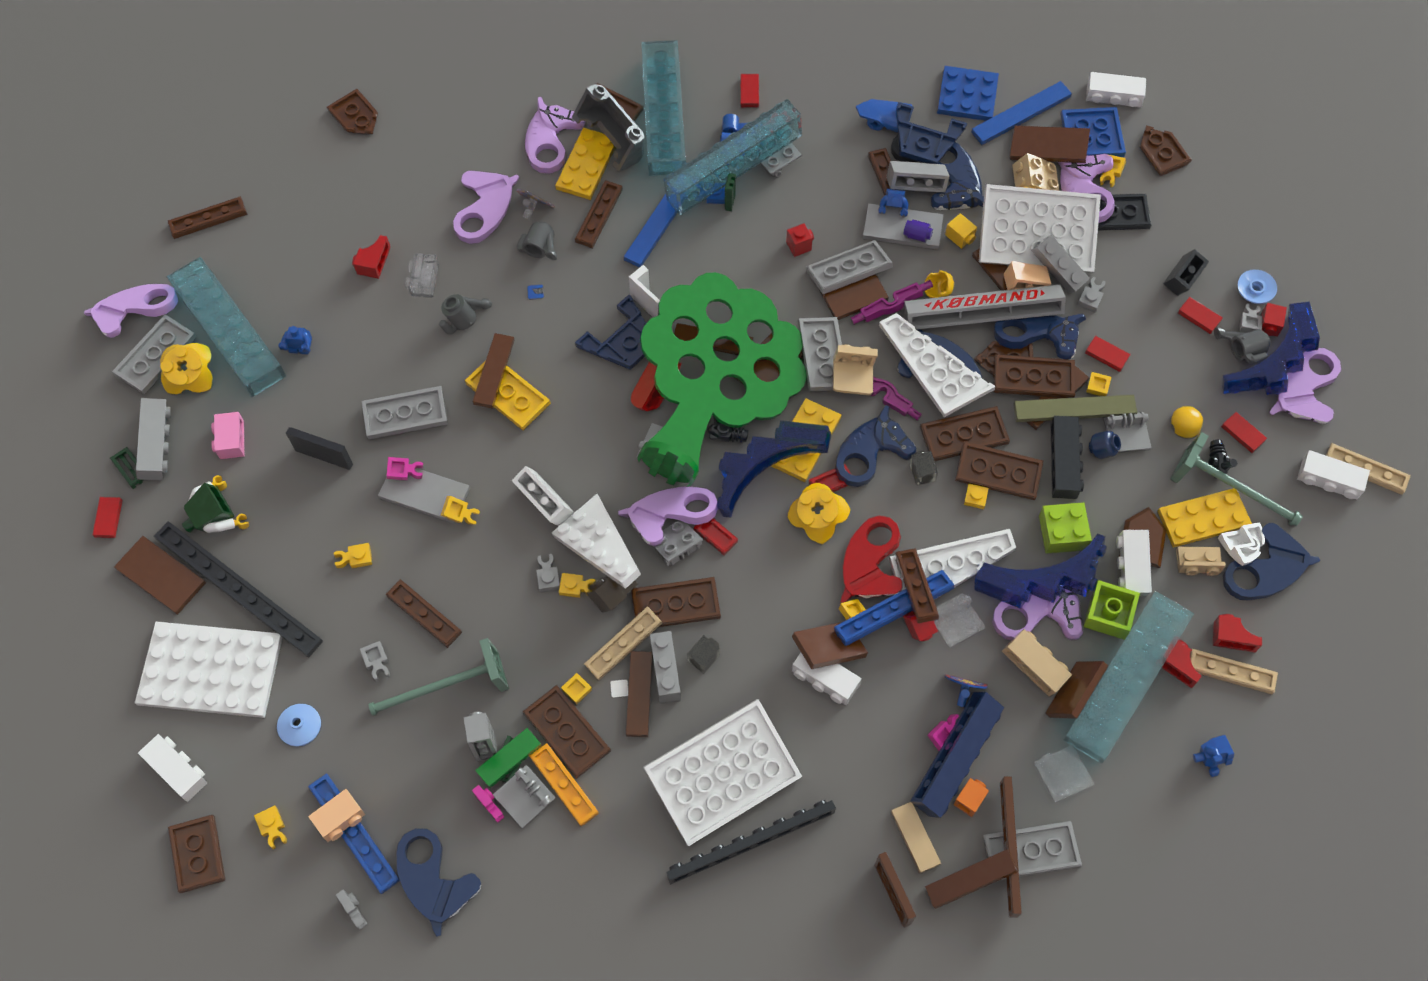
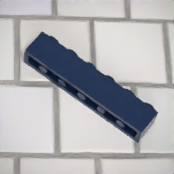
(957, 754)

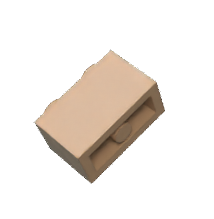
(1026, 275)
(337, 816)

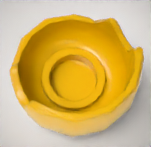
(942, 284)
(1187, 421)

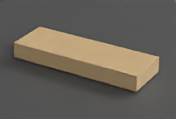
(915, 837)

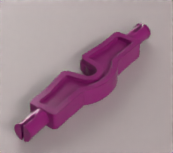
(883, 307)
(894, 399)

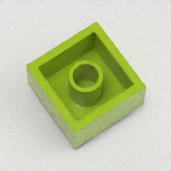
(1065, 527)
(1111, 610)

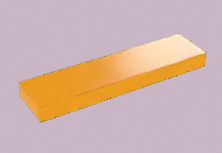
(564, 784)

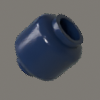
(1104, 444)

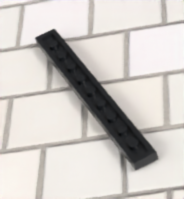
(238, 589)

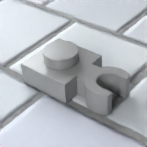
(1091, 295)
(1250, 319)
(547, 576)
(375, 657)
(349, 903)

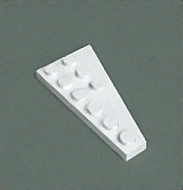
(936, 369)
(597, 541)
(963, 557)

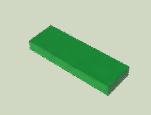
(508, 758)

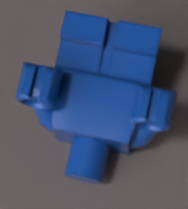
(896, 199)
(296, 340)
(1215, 752)

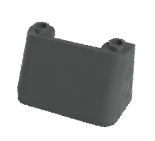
(603, 110)

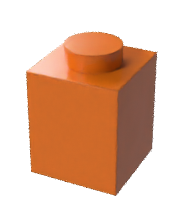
(971, 796)

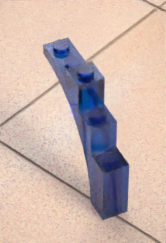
(1288, 358)
(763, 452)
(1018, 586)

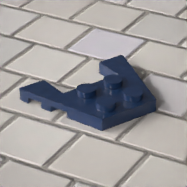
(922, 142)
(624, 344)

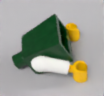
(209, 509)

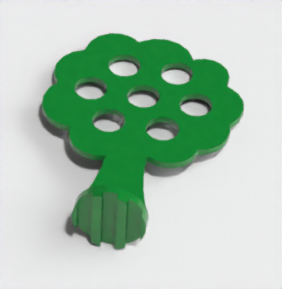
(677, 446)

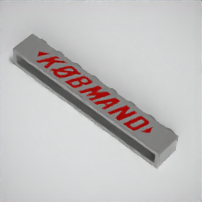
(985, 307)

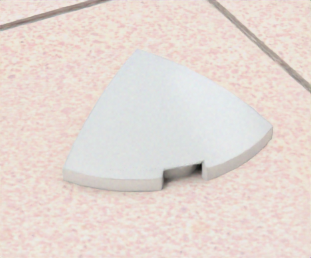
(1244, 543)

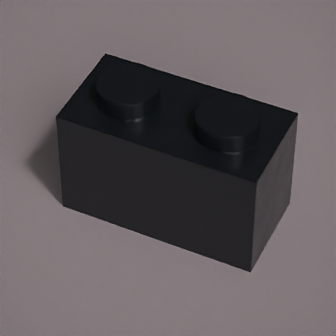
(1186, 272)

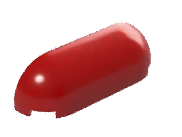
(645, 394)

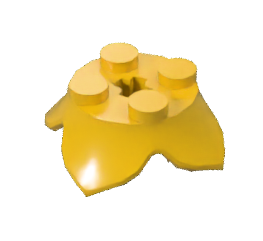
(196, 376)
(818, 526)

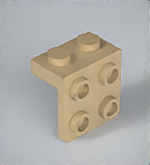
(1035, 173)
(853, 369)

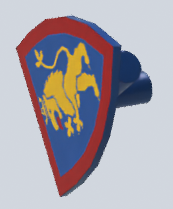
(964, 691)

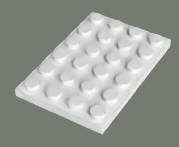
(1022, 217)
(209, 669)
(722, 772)

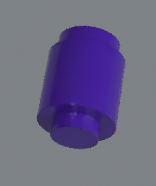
(918, 230)

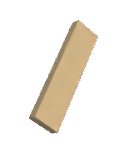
(1379, 473)
(623, 643)
(1234, 671)

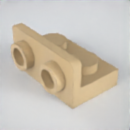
(1199, 560)

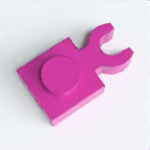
(400, 469)
(942, 730)
(485, 798)

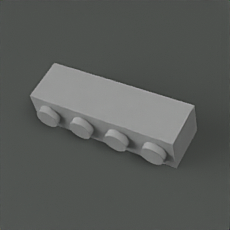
(151, 439)

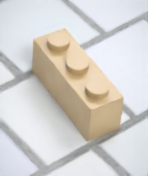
(1037, 662)

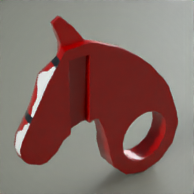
(861, 559)

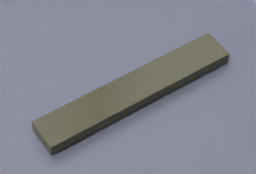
(1074, 407)

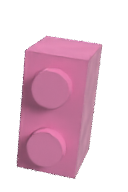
(228, 435)

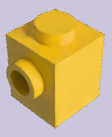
(961, 231)

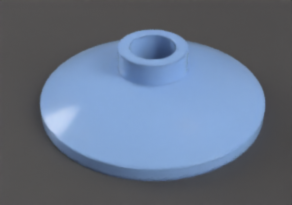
(1258, 280)
(305, 731)

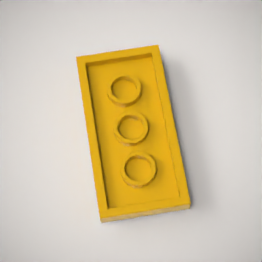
(586, 164)
(515, 397)
(812, 413)
(1203, 517)

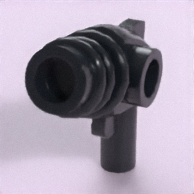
(724, 433)
(1219, 457)

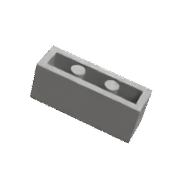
(917, 176)
(1060, 264)
(665, 667)
(480, 735)

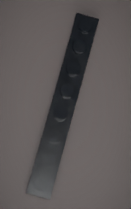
(741, 844)

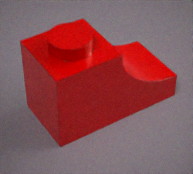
(371, 260)
(1231, 634)
(1180, 665)

